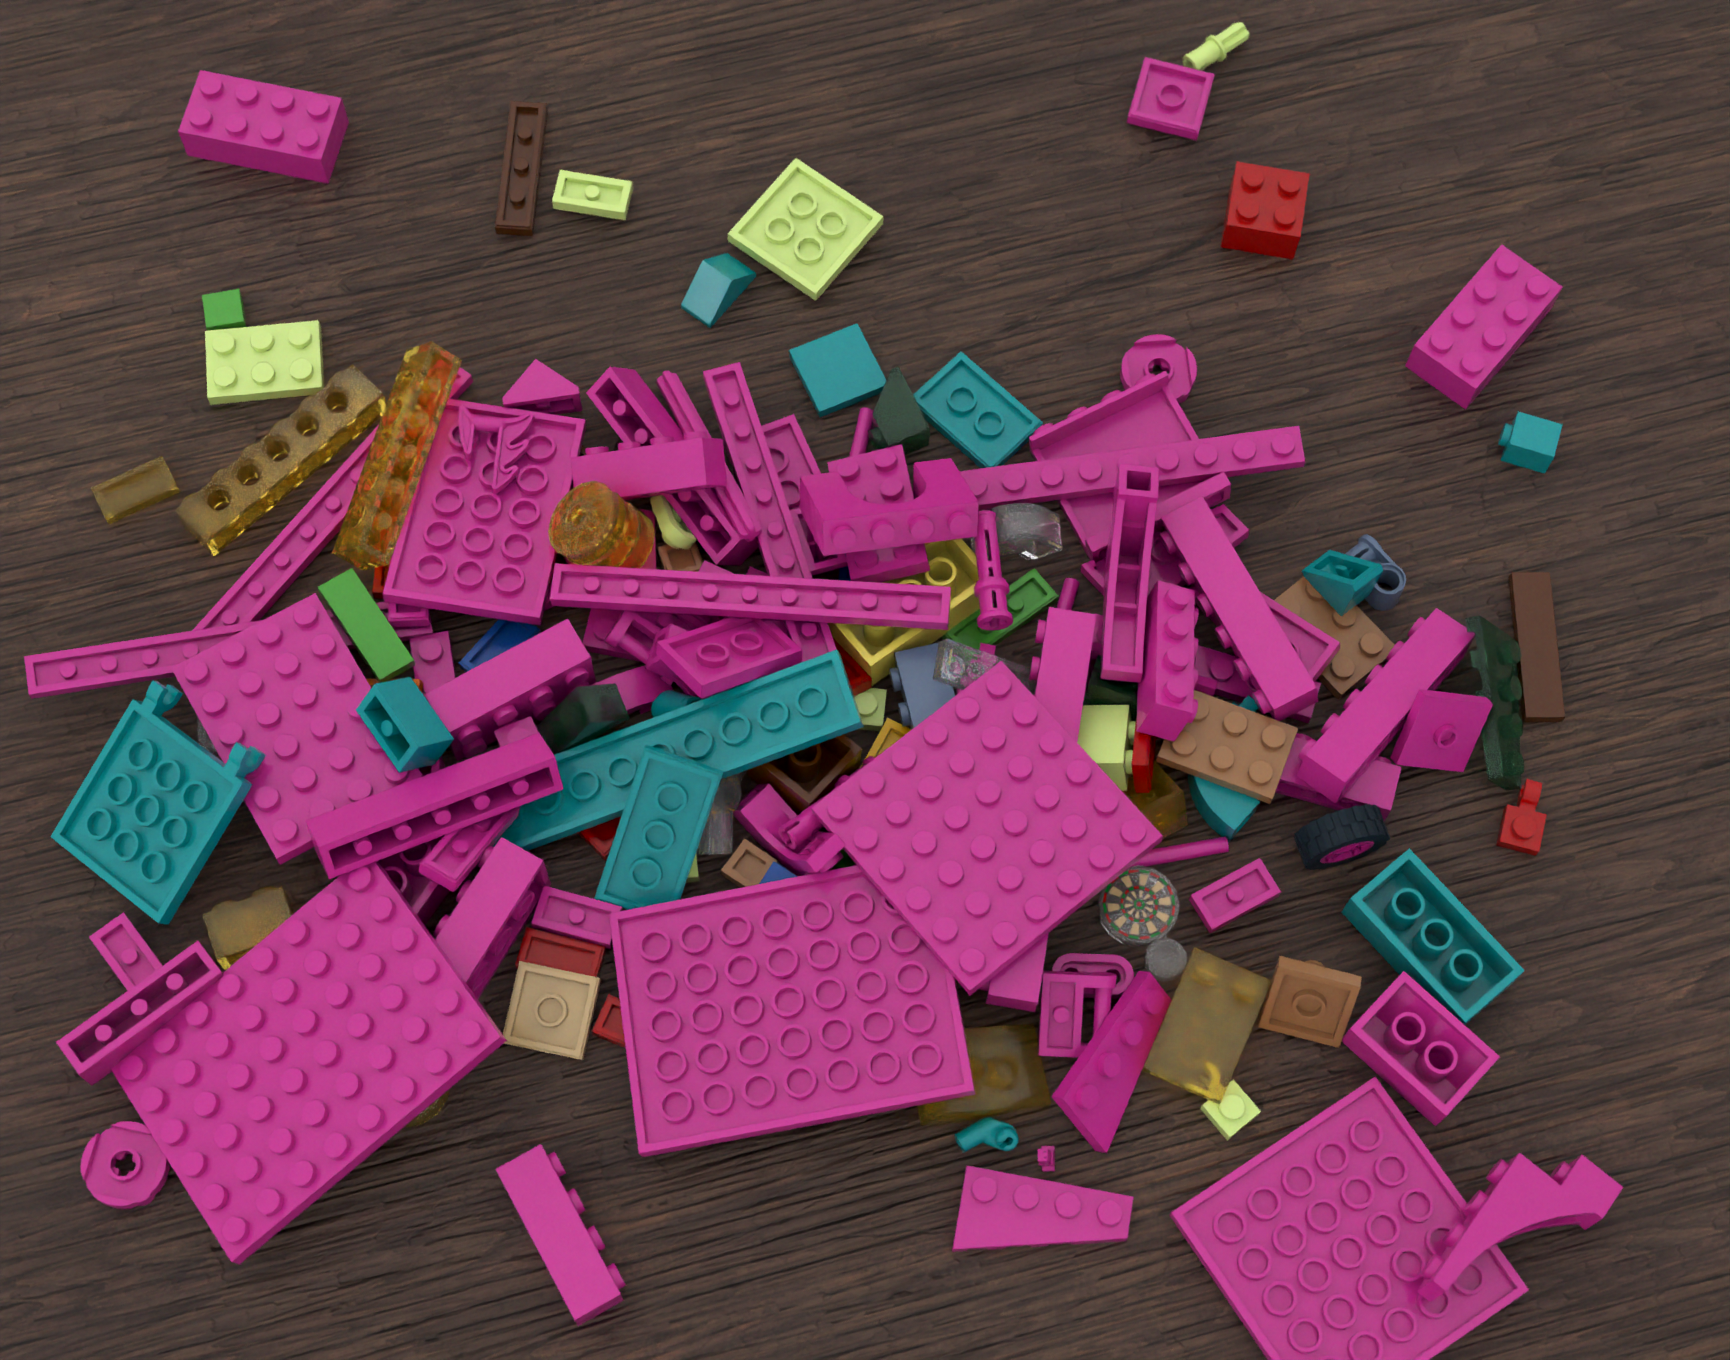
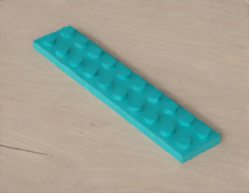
(722, 731)

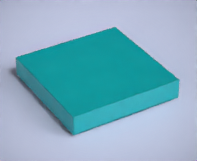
(838, 370)

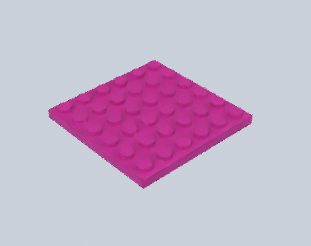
(986, 826)
(1331, 1237)

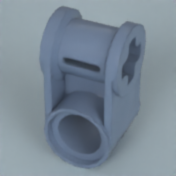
(1392, 574)

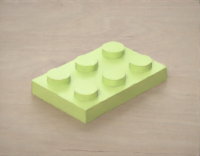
(264, 362)

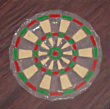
(1139, 906)

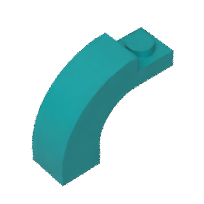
(1222, 807)

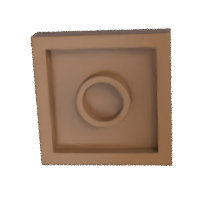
(1309, 1001)

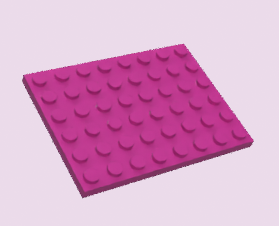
(781, 1011)
(306, 1058)

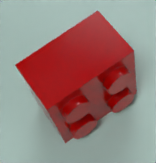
(1265, 210)

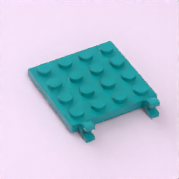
(154, 806)

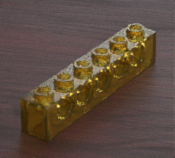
(397, 456)
(279, 478)

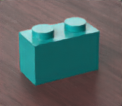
(404, 724)

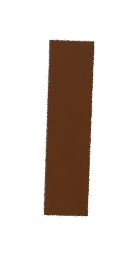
(521, 168)
(1537, 639)

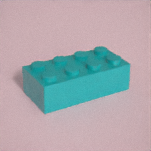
(1432, 937)

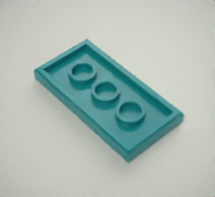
(658, 830)

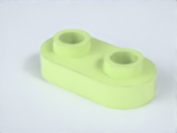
(673, 528)

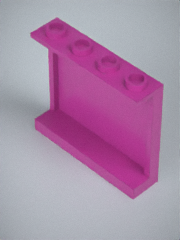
(1123, 420)

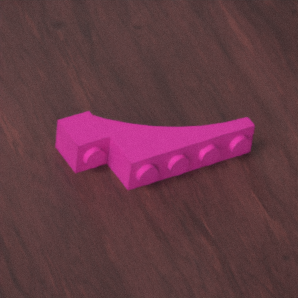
(1128, 572)
(1519, 1202)

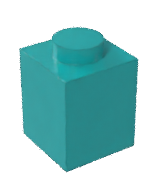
(1530, 442)

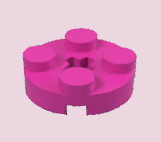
(1164, 352)
(114, 1144)

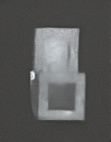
(1026, 530)

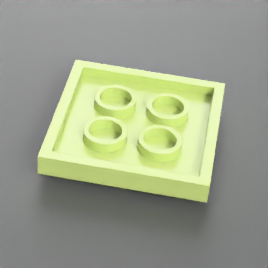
(805, 229)

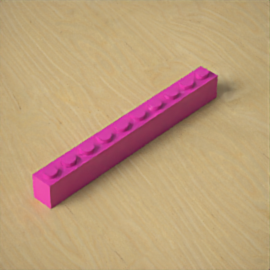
(1061, 689)

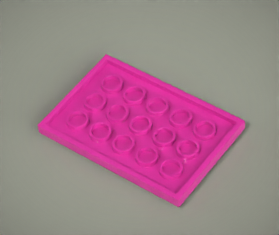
(477, 547)
(294, 698)

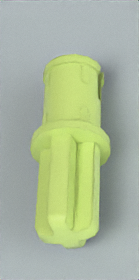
(1216, 47)

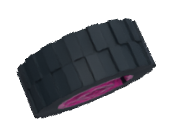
(1341, 837)

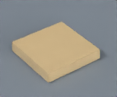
(551, 1010)

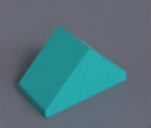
(716, 287)
(1342, 579)

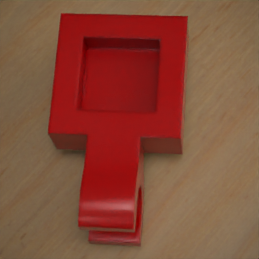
(1521, 825)

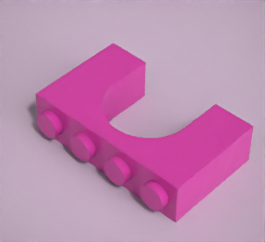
(845, 524)

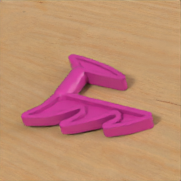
(507, 452)

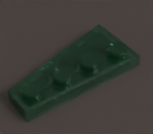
(1498, 667)

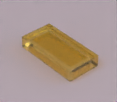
(135, 489)

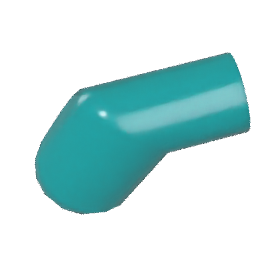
(990, 1132)

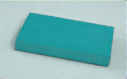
(976, 413)

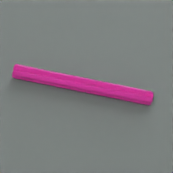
(690, 421)

